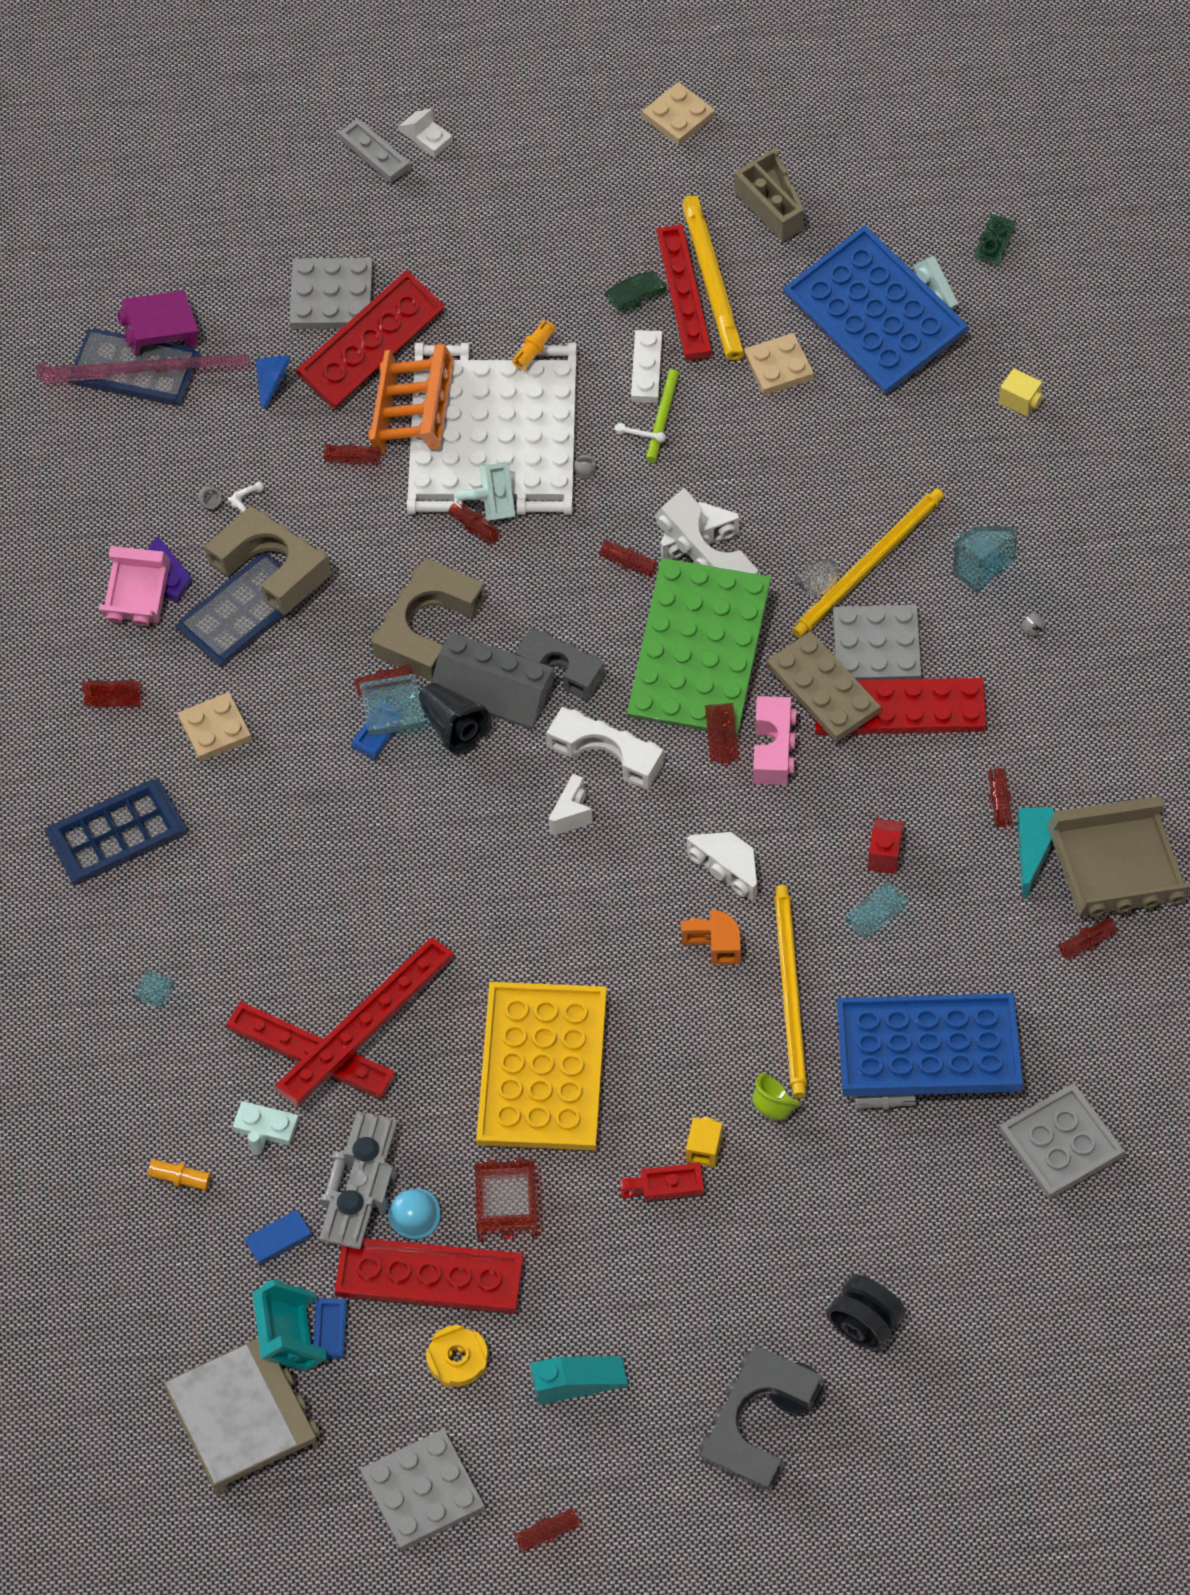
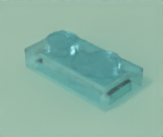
(876, 910)

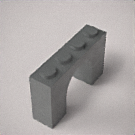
(760, 1375)

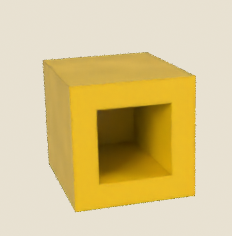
(704, 1141)

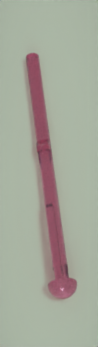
(99, 371)

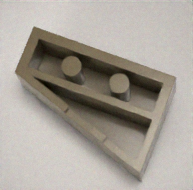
(769, 194)

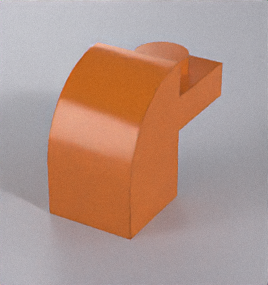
(719, 931)

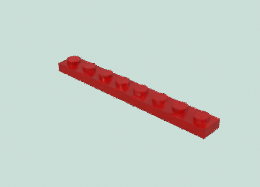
(364, 1022)

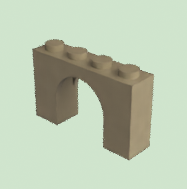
(256, 533)
(429, 586)

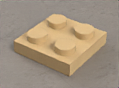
(678, 113)
(778, 364)
(214, 726)

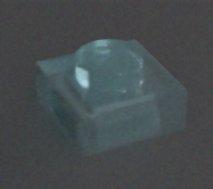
(154, 989)

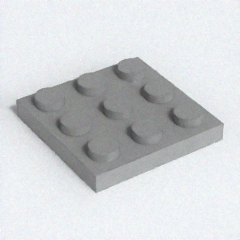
(329, 291)
(878, 641)
(1061, 1141)
(422, 1490)

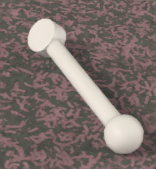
(621, 429)

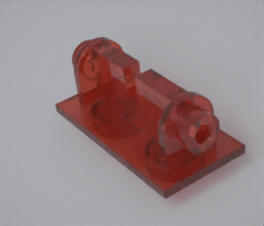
(111, 693)
(721, 732)

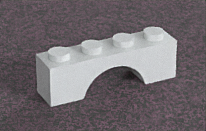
(681, 521)
(575, 733)

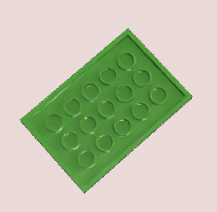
(698, 643)

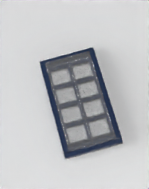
(161, 387)
(233, 613)
(115, 831)

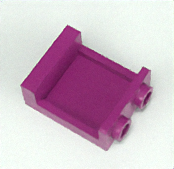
(157, 320)

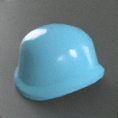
(414, 1214)

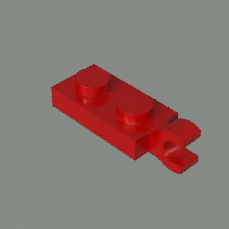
(665, 1182)

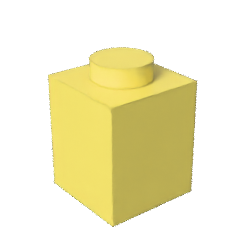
(1021, 392)

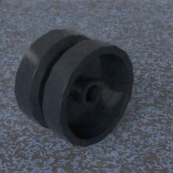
(865, 1312)

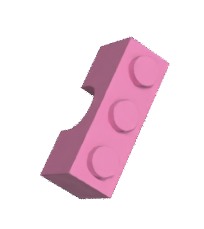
(773, 760)

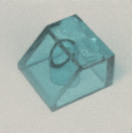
(983, 554)

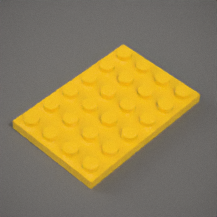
(542, 1066)

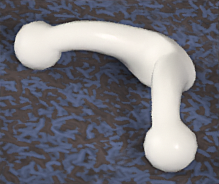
(237, 496)

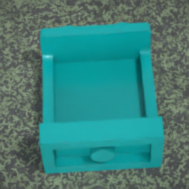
(284, 1325)

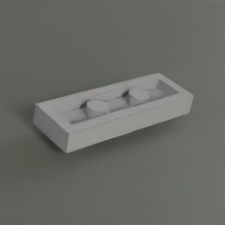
(374, 150)

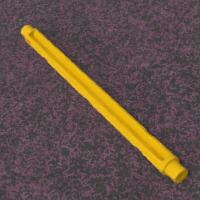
(868, 562)
(790, 992)

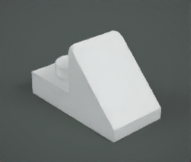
(425, 132)
(569, 811)

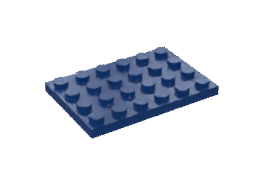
(875, 309)
(929, 1044)

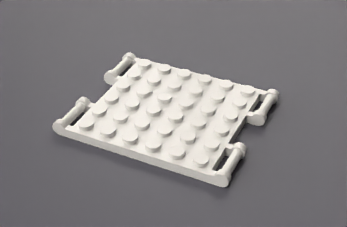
(495, 418)

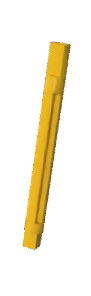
(712, 278)

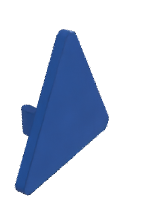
(269, 374)

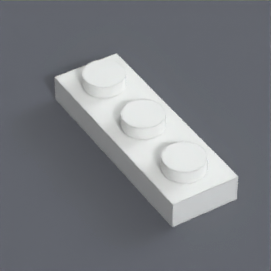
(646, 366)

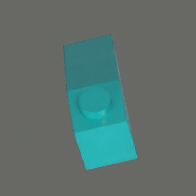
(1033, 843)
(576, 1377)

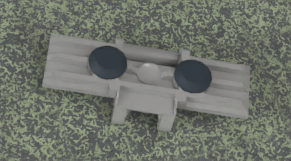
(368, 1181)

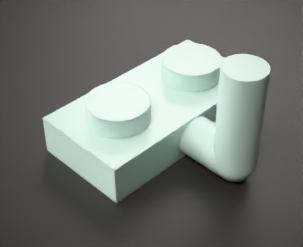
(932, 275)
(495, 491)
(264, 1124)

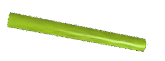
(662, 414)

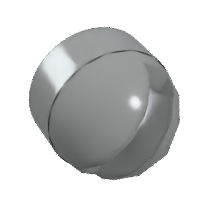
(584, 467)
(212, 500)
(1031, 623)

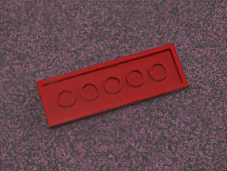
(360, 345)
(924, 706)
(430, 1275)

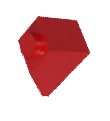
(885, 846)

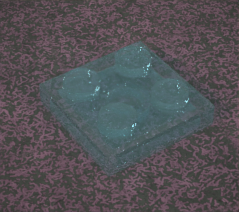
(392, 705)

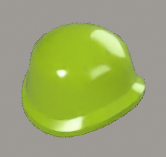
(772, 1098)

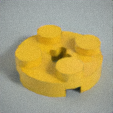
(464, 1341)

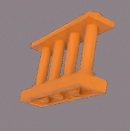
(432, 408)

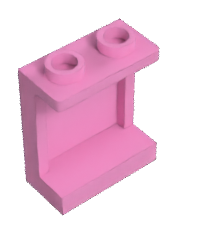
(136, 585)

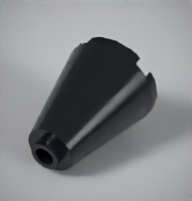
(455, 718)

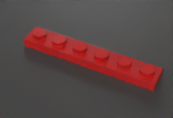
(683, 292)
(297, 1043)

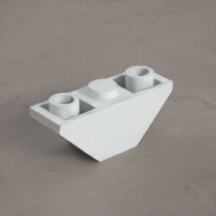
(713, 526)
(726, 859)

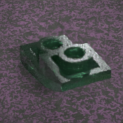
(995, 239)
(632, 290)

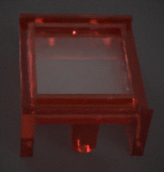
(506, 1197)

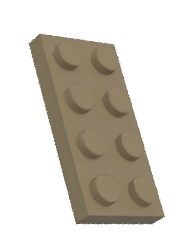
(823, 686)

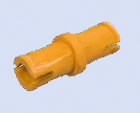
(533, 345)
(179, 1174)

